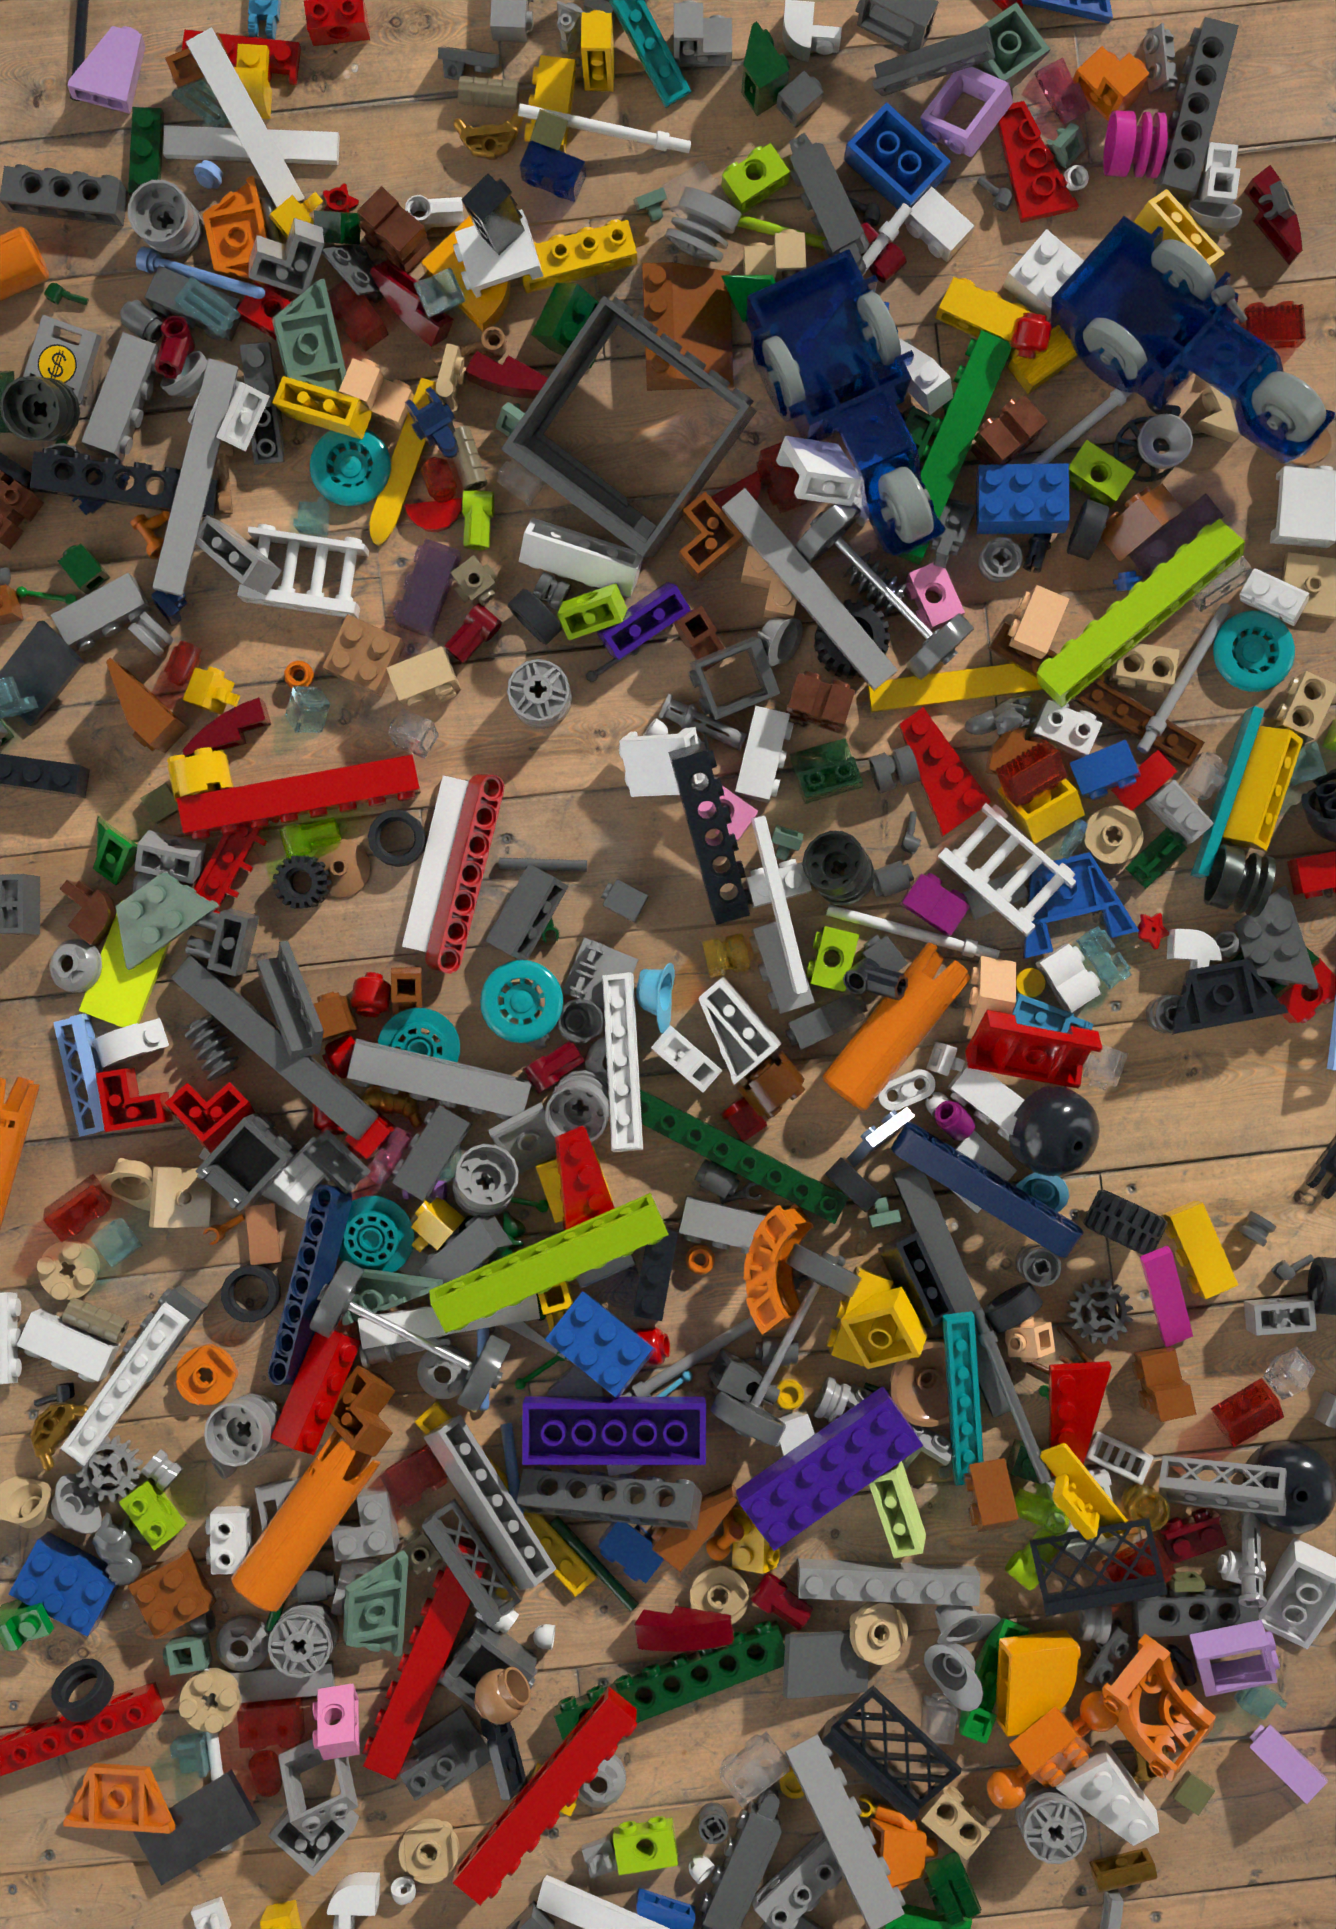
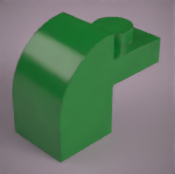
(22, 1624)

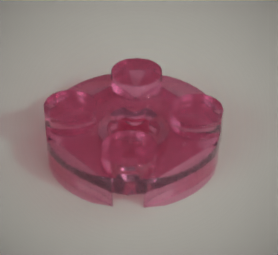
(387, 1159)

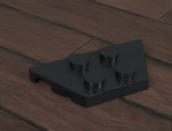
(1223, 996)

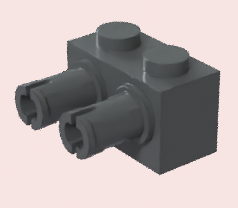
(231, 943)

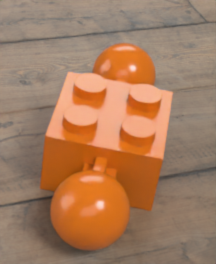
(1050, 1750)

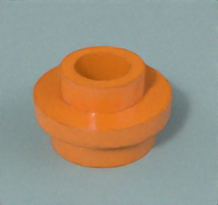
(293, 668)
(700, 1268)

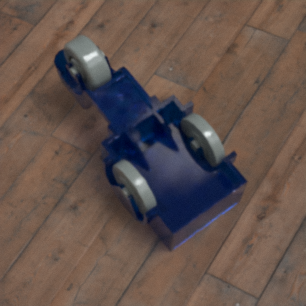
(1149, 322)
(839, 368)

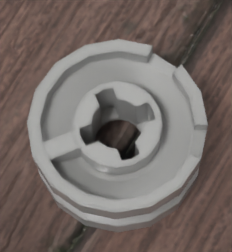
(990, 567)
(151, 634)
(831, 1400)
(1095, 1624)

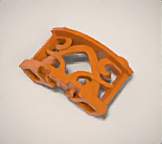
(767, 1276)
(1123, 1699)

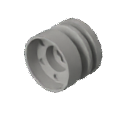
(159, 205)
(704, 221)
(552, 705)
(565, 1111)
(490, 1165)
(230, 1434)
(308, 1622)
(1047, 1809)

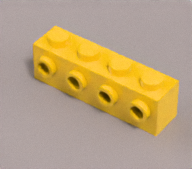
(583, 255)
(1263, 788)

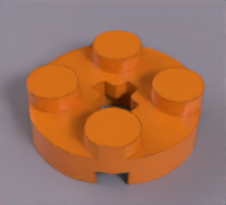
(189, 1375)

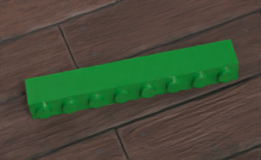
(960, 422)

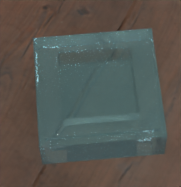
(1073, 838)

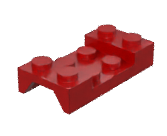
(1030, 1051)

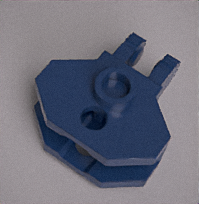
(434, 424)

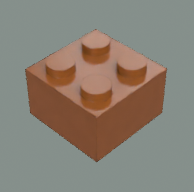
(172, 1593)

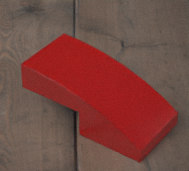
(1154, 774)

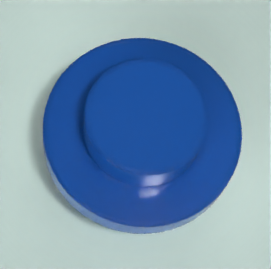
(1127, 580)

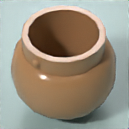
(502, 1695)

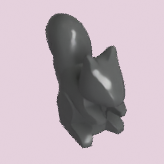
(1005, 717)
(114, 1546)

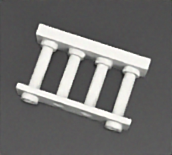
(314, 599)
(979, 878)

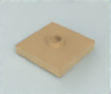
(1317, 578)
(179, 1198)

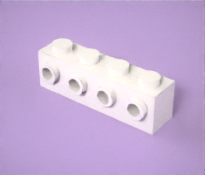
(580, 557)

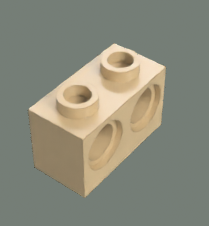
(1144, 657)
(1310, 710)
(948, 1824)

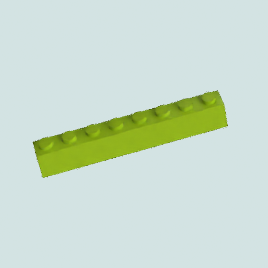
(1140, 612)
(548, 1263)

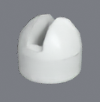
(1076, 177)
(656, 728)
(932, 1104)
(544, 1636)
(700, 1868)
(400, 1883)

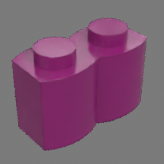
(935, 904)

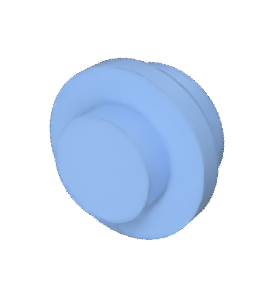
(208, 174)

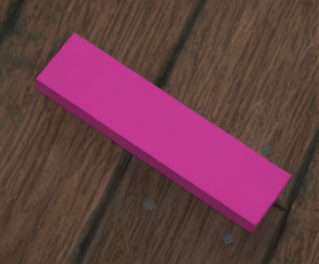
(1166, 1296)

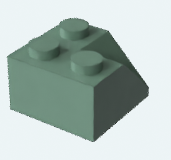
(1015, 46)

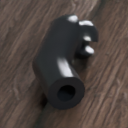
(1184, 1665)

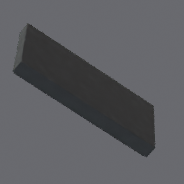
(203, 1826)

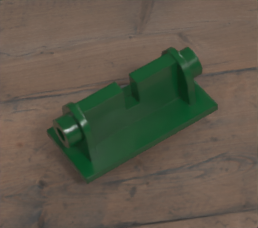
(1156, 857)

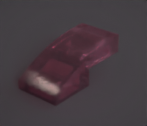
(1061, 92)

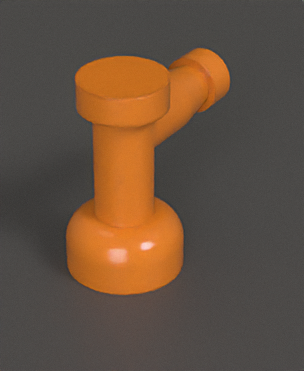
(146, 527)
(719, 1546)

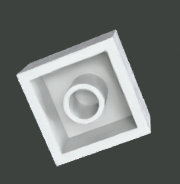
(1042, 273)

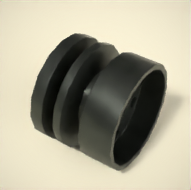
(25, 408)
(828, 857)
(1240, 881)

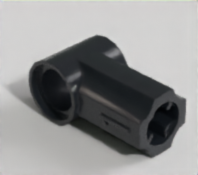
(872, 978)

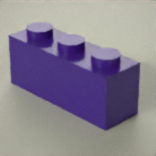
(644, 620)

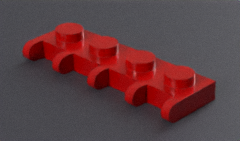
(283, 55)
(226, 864)

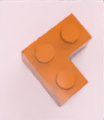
(1111, 82)

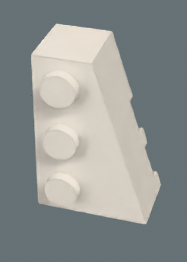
(737, 1028)
(1111, 1795)

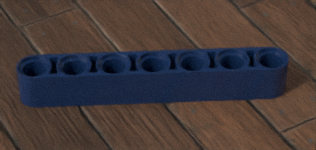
(987, 1190)
(311, 1271)

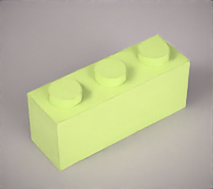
(899, 1512)

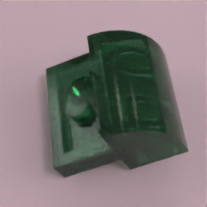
(825, 771)

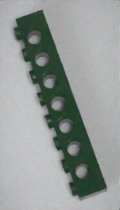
(741, 1158)
(690, 1686)

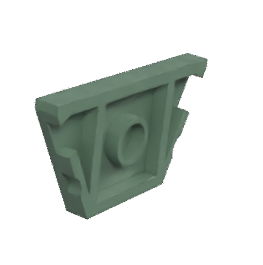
(310, 339)
(158, 916)
(377, 1607)

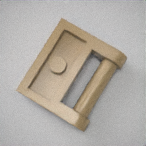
(450, 377)

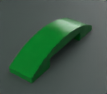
(979, 1722)

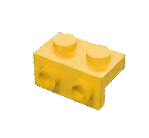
(753, 1550)

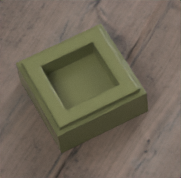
(549, 129)
(160, 803)
(1186, 1582)
(1193, 1792)

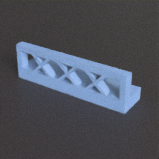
(90, 1065)

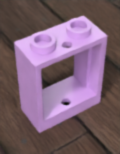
(979, 85)
(1236, 1673)

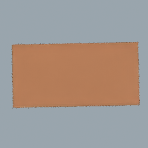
(263, 1233)

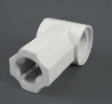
(439, 212)

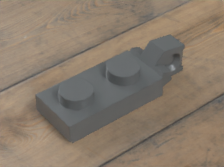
(957, 520)

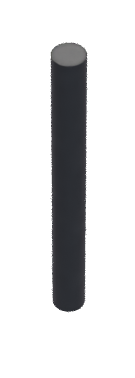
(80, 35)

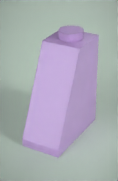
(110, 70)
(1287, 1762)

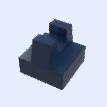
(169, 605)

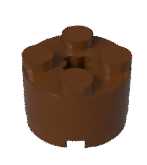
(772, 1085)

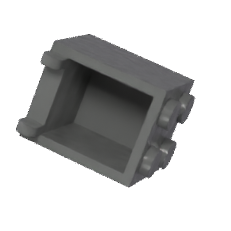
(248, 1160)
(480, 1653)

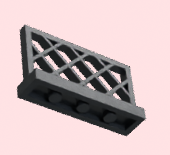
(1105, 1593)
(870, 1763)

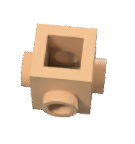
(1030, 1340)

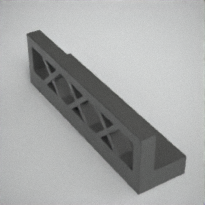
(933, 61)
(291, 1003)
(461, 1567)

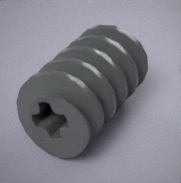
(865, 584)
(211, 1047)

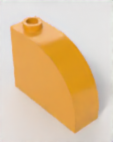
(483, 310)
(1034, 1677)

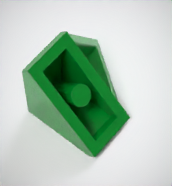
(743, 285)
(114, 852)

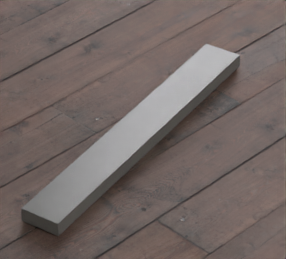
(195, 478)
(809, 589)

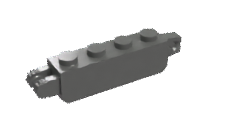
(828, 199)
(744, 1864)

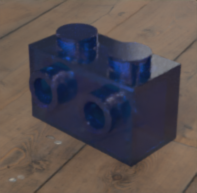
(553, 171)

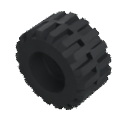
(872, 624)
(1125, 1222)

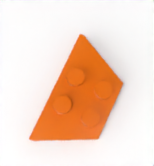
(233, 230)
(120, 1800)

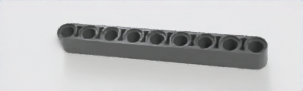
(266, 1041)
(930, 1224)

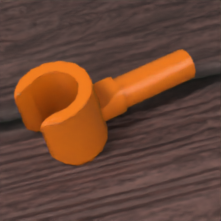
(220, 1230)

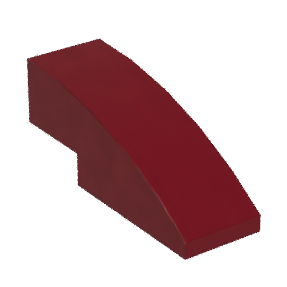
(1281, 232)
(403, 298)
(507, 379)
(229, 728)
(683, 1630)

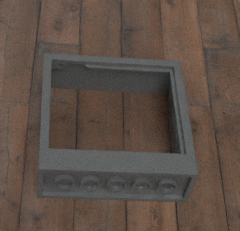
(575, 480)

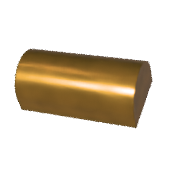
(1123, 1870)

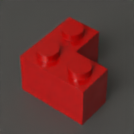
(122, 1104)
(210, 1120)

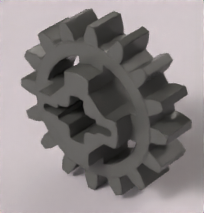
(1107, 1303)

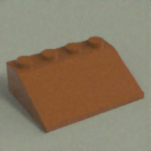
(695, 312)

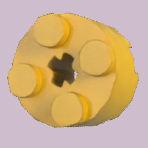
(199, 773)

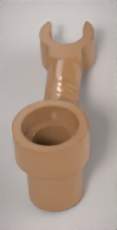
(488, 339)
(224, 495)

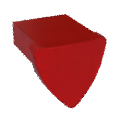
(744, 1119)

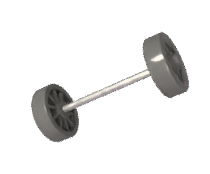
(828, 531)
(337, 1300)
(748, 1417)

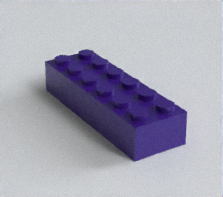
(613, 1430)
(828, 1468)

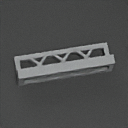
(1223, 1495)

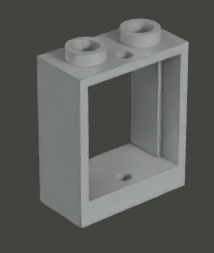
(302, 1759)

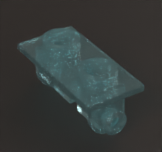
(1095, 946)

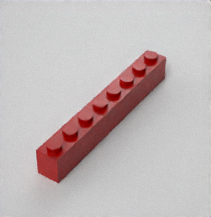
(298, 796)
(420, 1670)
(545, 1796)

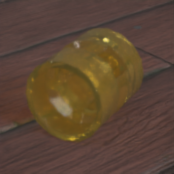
(726, 955)
(1144, 1502)

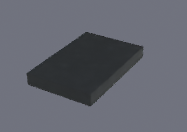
(42, 668)

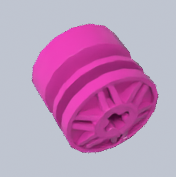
(1140, 144)

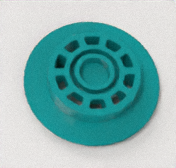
(350, 468)
(1253, 651)
(521, 1001)
(419, 1041)
(373, 1237)

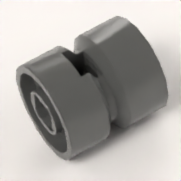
(894, 769)
(1161, 1012)
(1038, 1265)

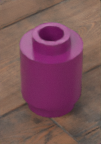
(954, 1120)

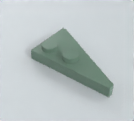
(386, 1290)

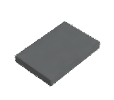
(822, 1665)

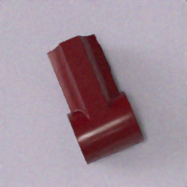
(888, 261)
(174, 347)
(478, 627)
(549, 1069)
(773, 1596)

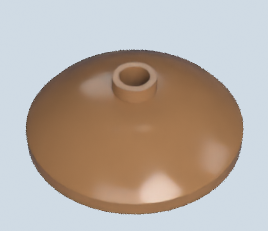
(922, 1400)

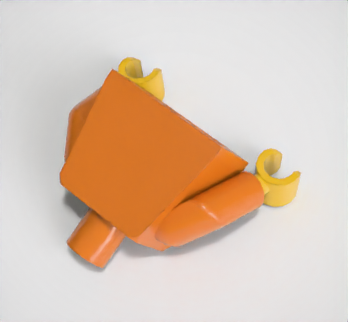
(899, 1843)

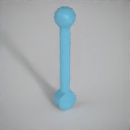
(685, 1377)

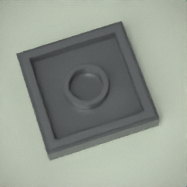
(471, 1736)

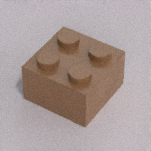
(363, 654)

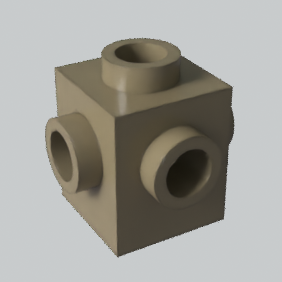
(470, 573)
(416, 1541)

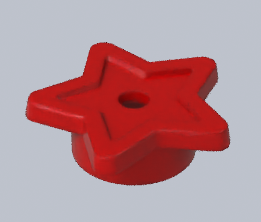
(336, 194)
(1145, 929)

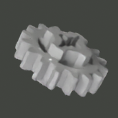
(119, 1472)

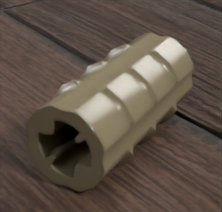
(488, 92)
(468, 460)
(95, 1320)

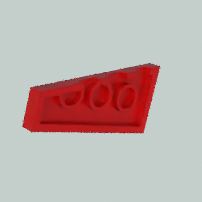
(1033, 174)
(945, 778)
(582, 1182)
(1075, 1402)

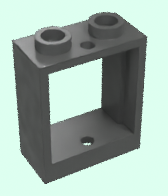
(898, 21)
(762, 670)

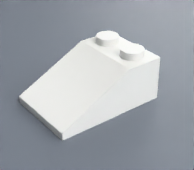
(1300, 1594)

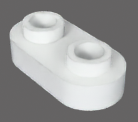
(906, 1091)

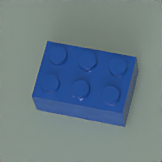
(896, 158)
(1022, 498)
(600, 1344)
(66, 1582)

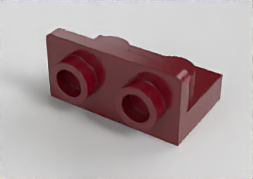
(1192, 1535)

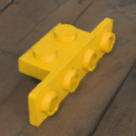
(1079, 1493)

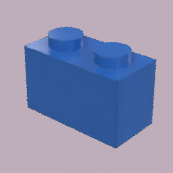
(1105, 770)
(631, 1549)

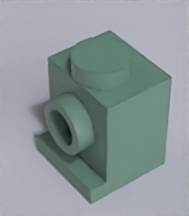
(180, 1662)

